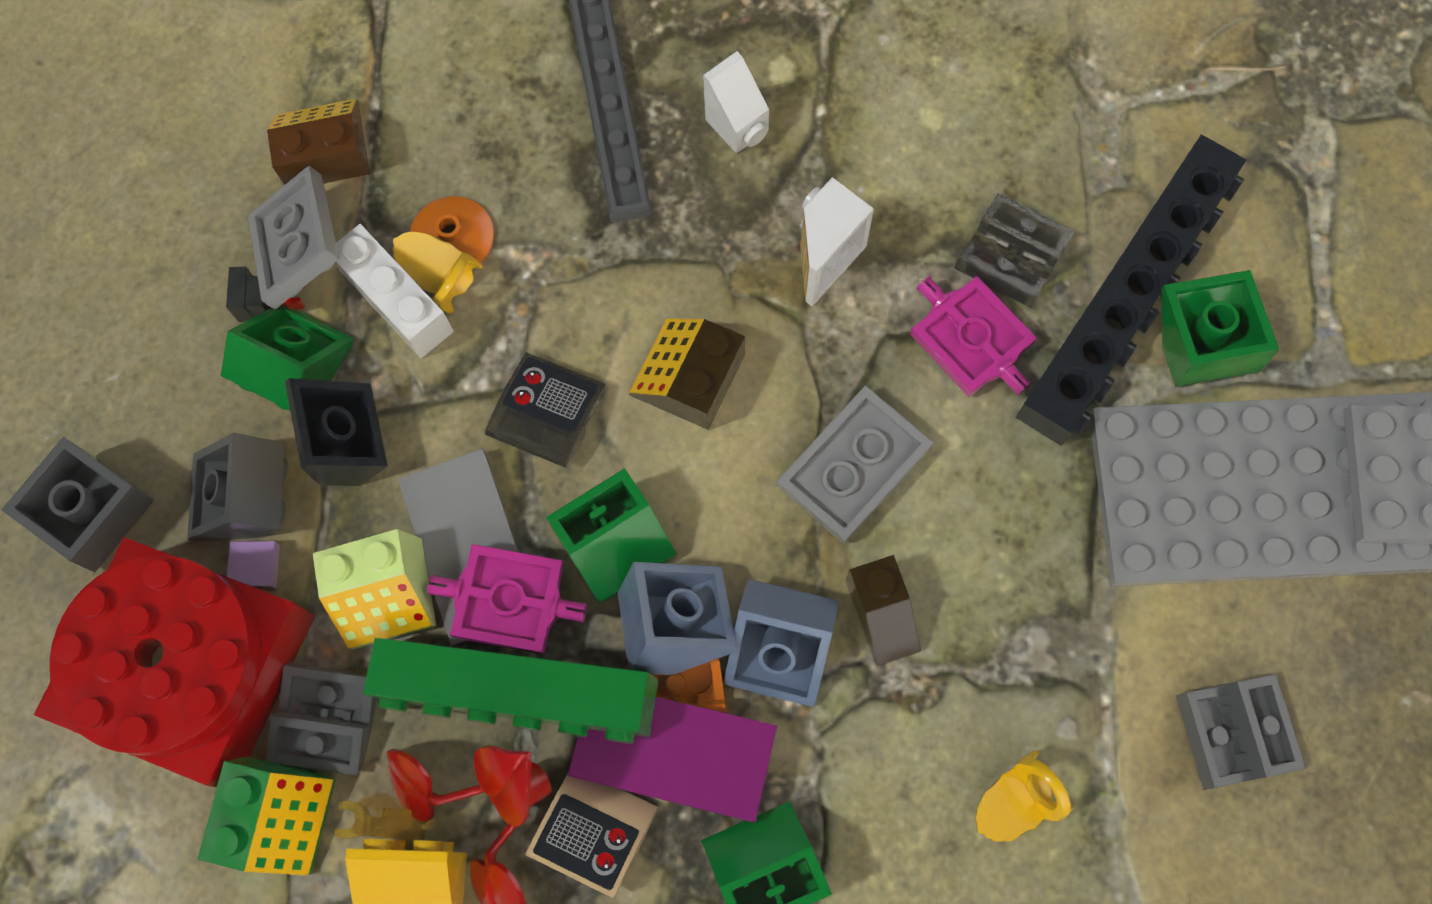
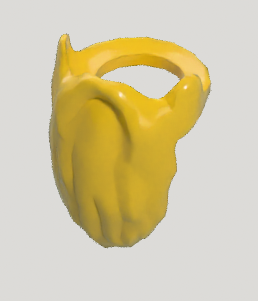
(435, 266)
(1021, 800)

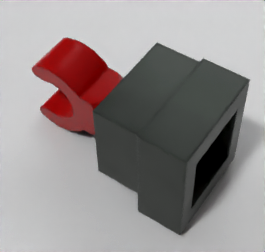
(245, 298)

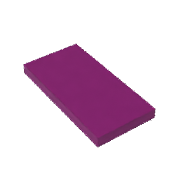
(689, 760)

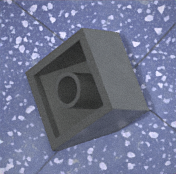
(237, 489)

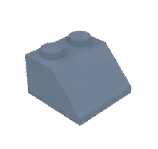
(674, 617)
(781, 642)

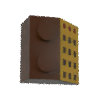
(320, 137)

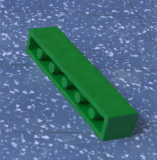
(512, 687)

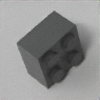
(77, 505)

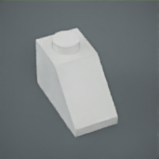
(735, 104)

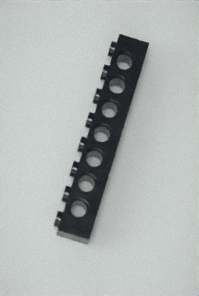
(1206, 168)

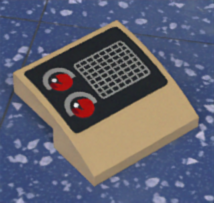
(592, 833)

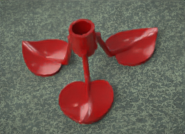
(513, 788)

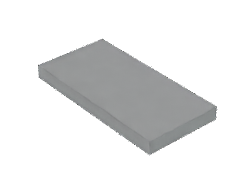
(452, 510)

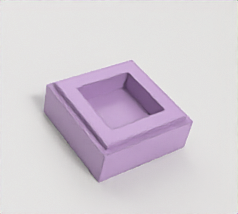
(254, 563)

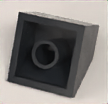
(336, 431)

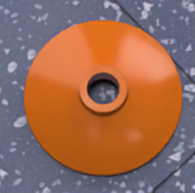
(473, 225)

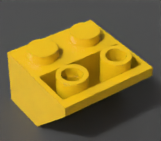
(392, 875)

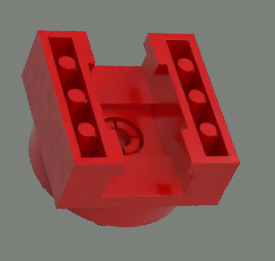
(215, 672)

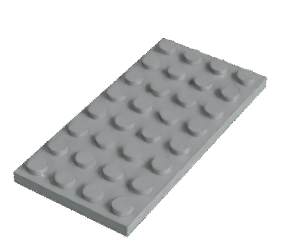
(1236, 492)

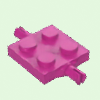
(973, 336)
(507, 599)

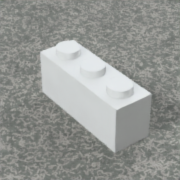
(391, 291)

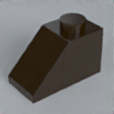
(884, 609)

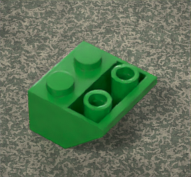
(609, 532)
(766, 861)

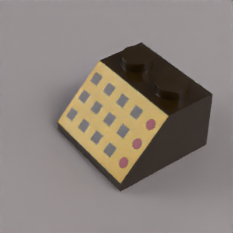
(690, 369)

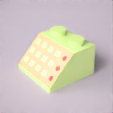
(375, 587)

